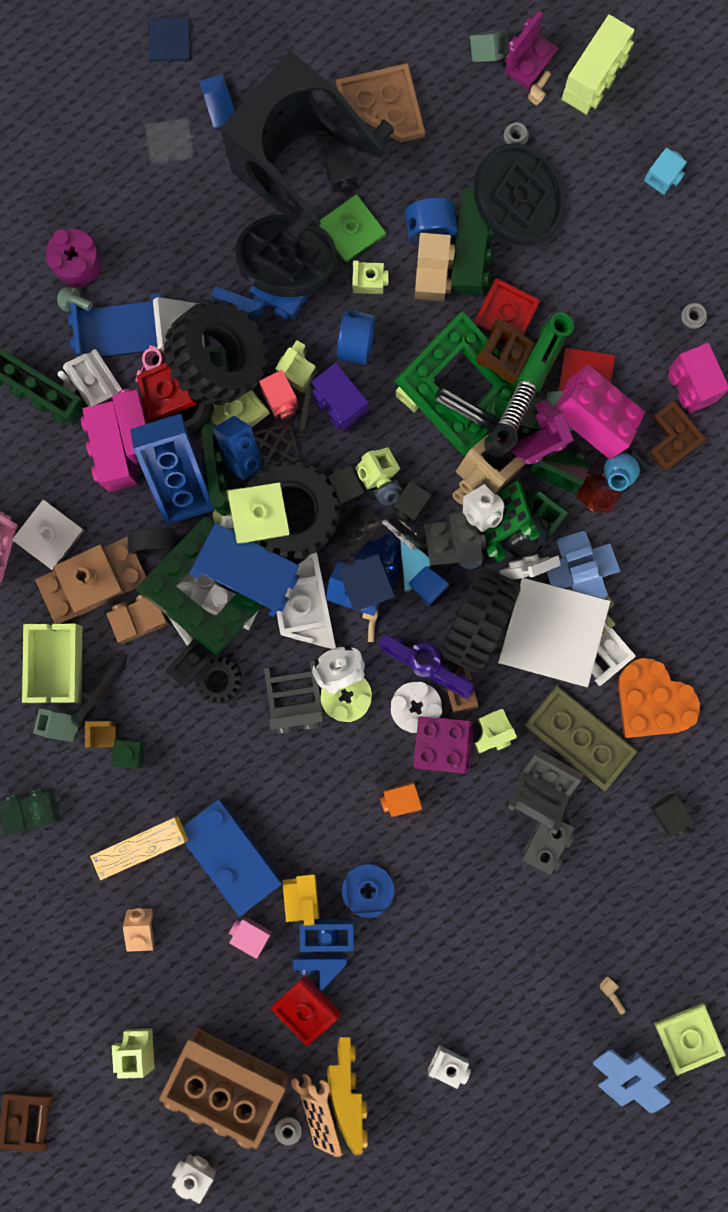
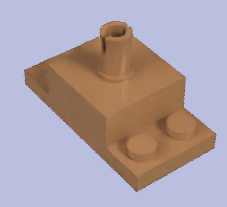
(90, 580)

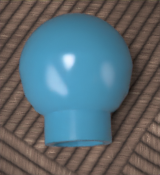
(621, 471)

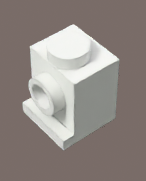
(445, 1058)

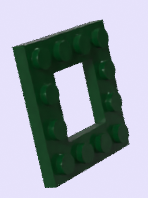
(162, 592)

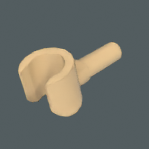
(536, 94)
(371, 628)
(609, 988)

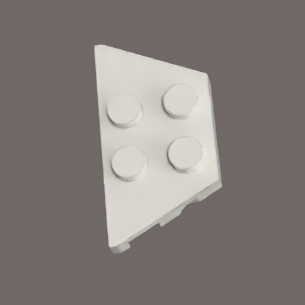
(307, 611)

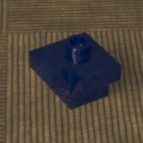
(389, 553)

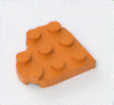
(653, 702)

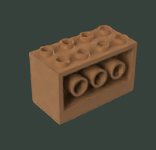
(226, 1070)

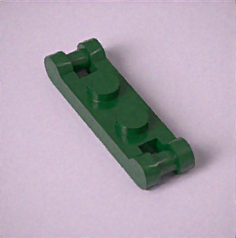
(216, 478)

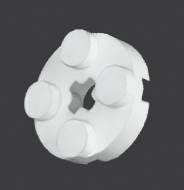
(350, 669)
(420, 693)

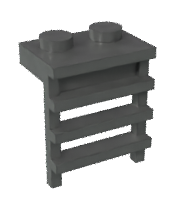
(287, 717)
(545, 789)

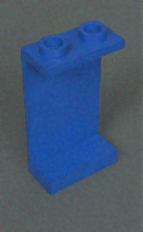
(113, 329)
(246, 569)

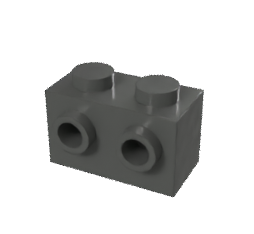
(545, 848)

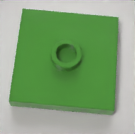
(352, 229)

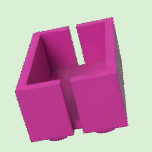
(599, 412)
(106, 447)

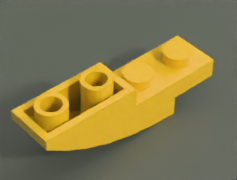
(347, 1107)

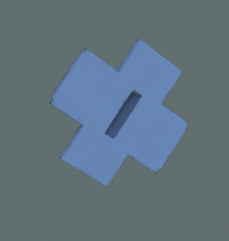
(585, 565)
(642, 1080)

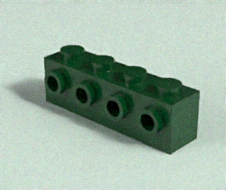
(472, 250)
(40, 389)

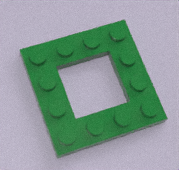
(418, 383)

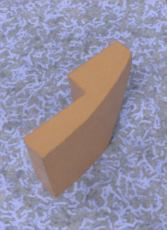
(459, 703)

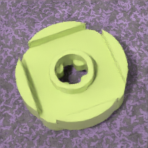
(348, 712)

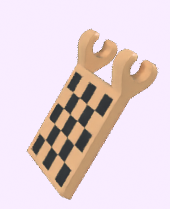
(318, 1115)

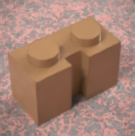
(136, 619)

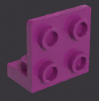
(529, 53)
(552, 437)
(444, 744)

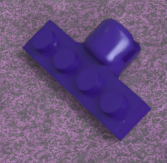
(426, 662)

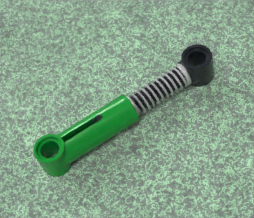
(529, 383)

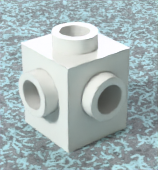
(483, 508)
(193, 1178)

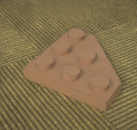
(385, 96)

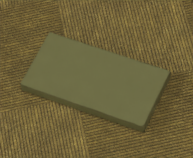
(580, 738)

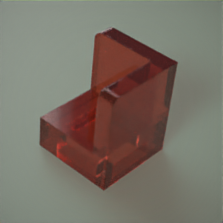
(597, 494)

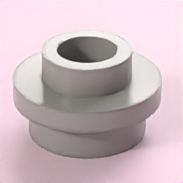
(517, 128)
(695, 308)
(288, 1122)

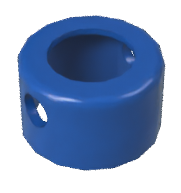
(431, 217)
(355, 337)

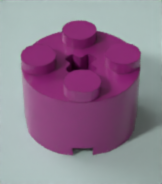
(66, 246)

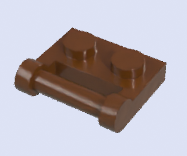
(513, 354)
(16, 1121)

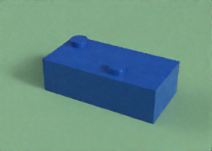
(172, 468)
(231, 857)

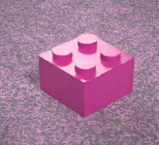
(698, 378)

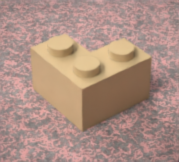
(434, 259)

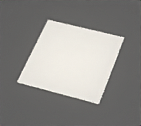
(554, 632)

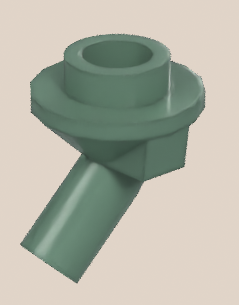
(72, 296)

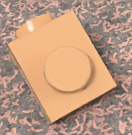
(138, 930)

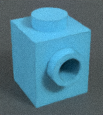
(666, 171)

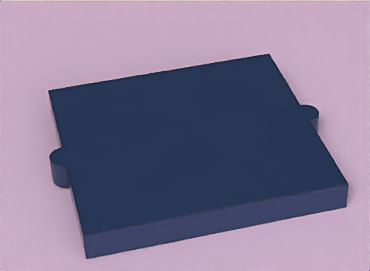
(169, 39)
(366, 583)

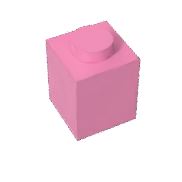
(249, 936)

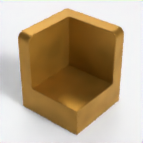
(100, 733)

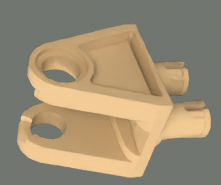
(478, 472)

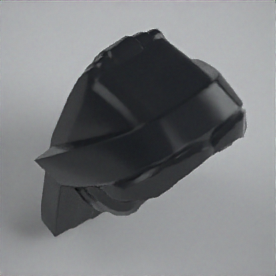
(521, 545)

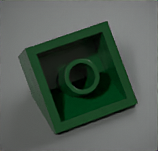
(562, 470)

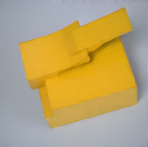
(301, 899)

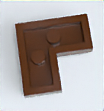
(680, 433)

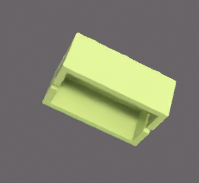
(598, 65)
(52, 663)

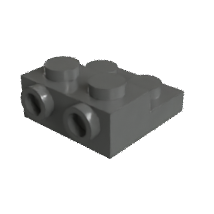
(454, 541)

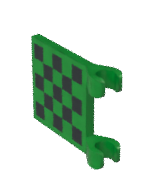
(515, 517)

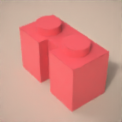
(279, 395)

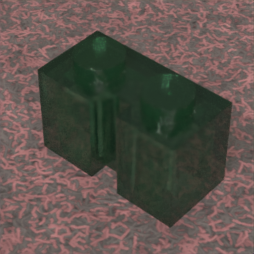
(28, 813)

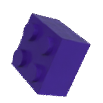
(339, 397)

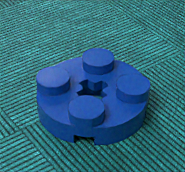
(358, 901)

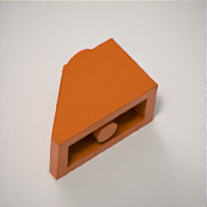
(401, 800)

